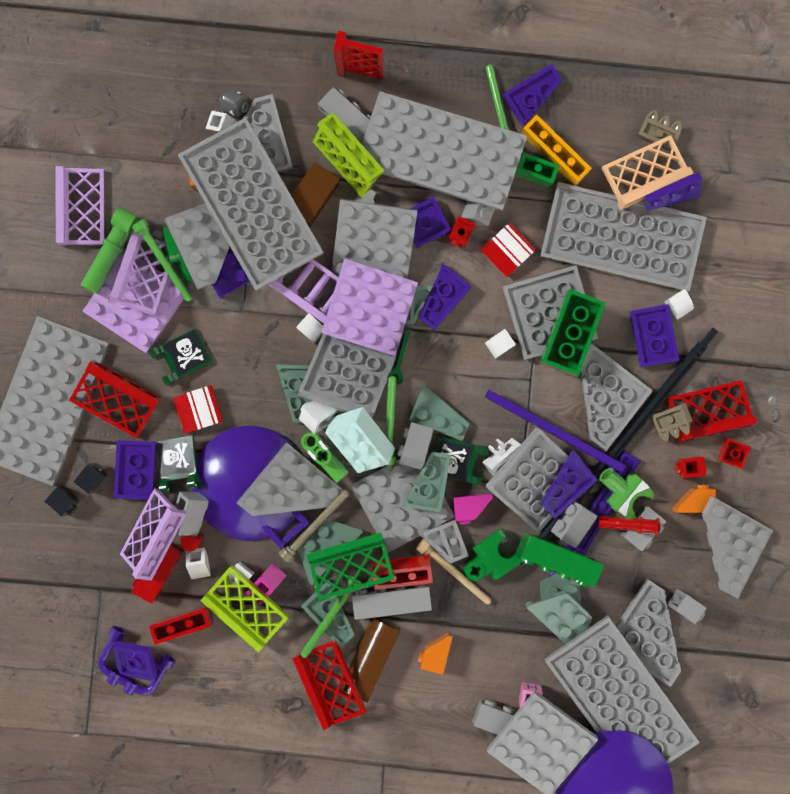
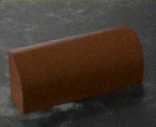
(315, 192)
(371, 656)

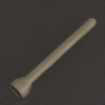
(288, 553)

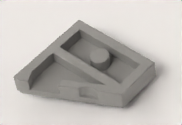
(446, 541)

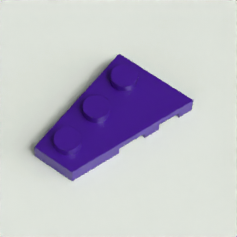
(532, 93)
(678, 192)
(444, 297)
(568, 485)

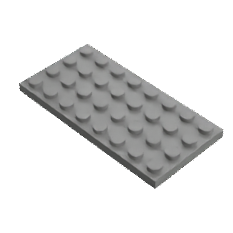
(443, 150)
(250, 204)
(631, 243)
(36, 412)
(618, 689)

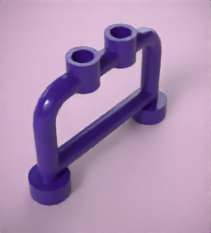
(131, 686)

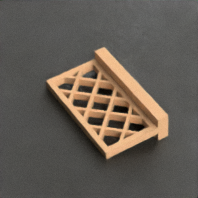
(637, 195)

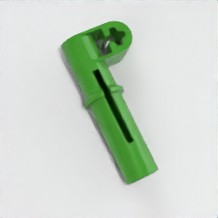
(111, 249)

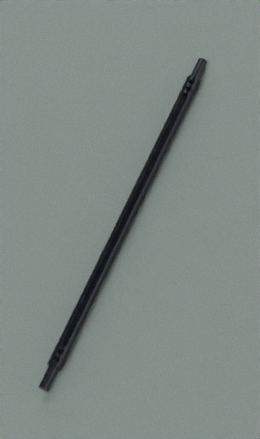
(640, 420)

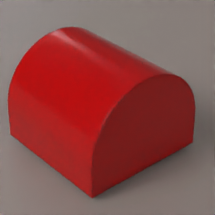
(191, 543)

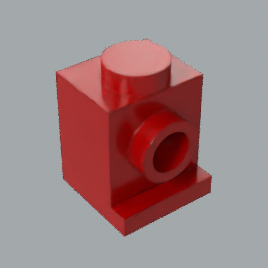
(463, 224)
(697, 467)

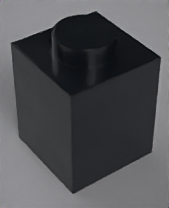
(90, 477)
(62, 501)

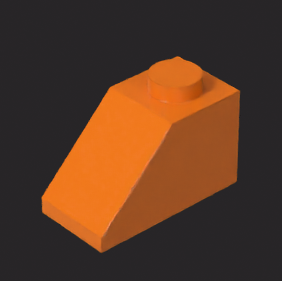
(694, 500)
(435, 654)

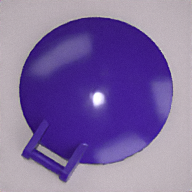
(228, 469)
(620, 765)

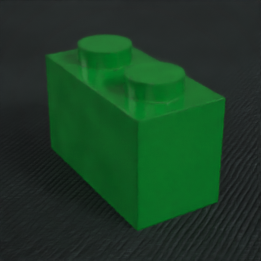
(537, 170)

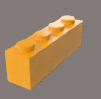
(556, 150)

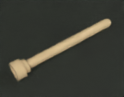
(426, 548)

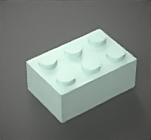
(360, 440)

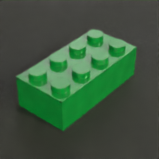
(572, 332)
(555, 557)

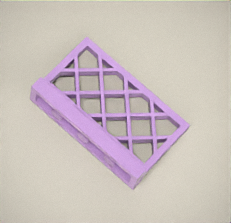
(63, 210)
(125, 272)
(159, 537)

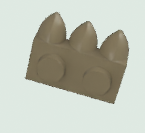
(655, 131)
(672, 422)

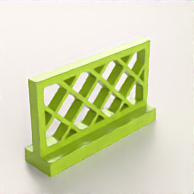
(346, 145)
(238, 621)

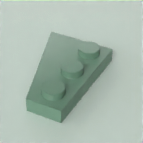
(430, 485)
(339, 627)

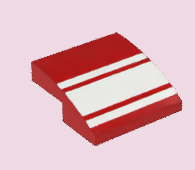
(508, 249)
(198, 409)

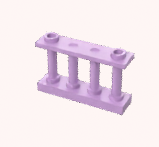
(307, 302)

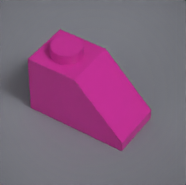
(470, 506)
(268, 581)

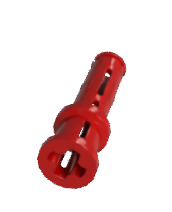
(639, 525)

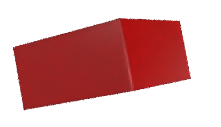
(734, 453)

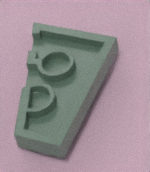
(291, 381)
(436, 414)

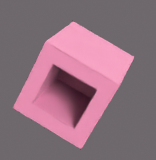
(526, 690)

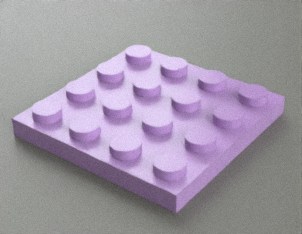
(369, 307)
(133, 325)

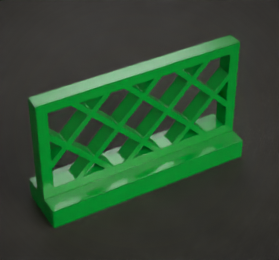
(345, 550)

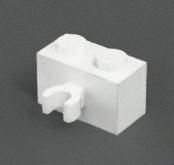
(317, 416)
(500, 455)

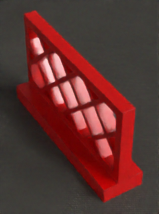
(358, 58)
(119, 383)
(719, 425)
(314, 686)

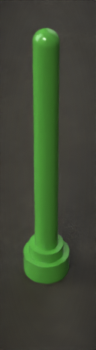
(496, 97)
(142, 229)
(390, 413)
(327, 620)

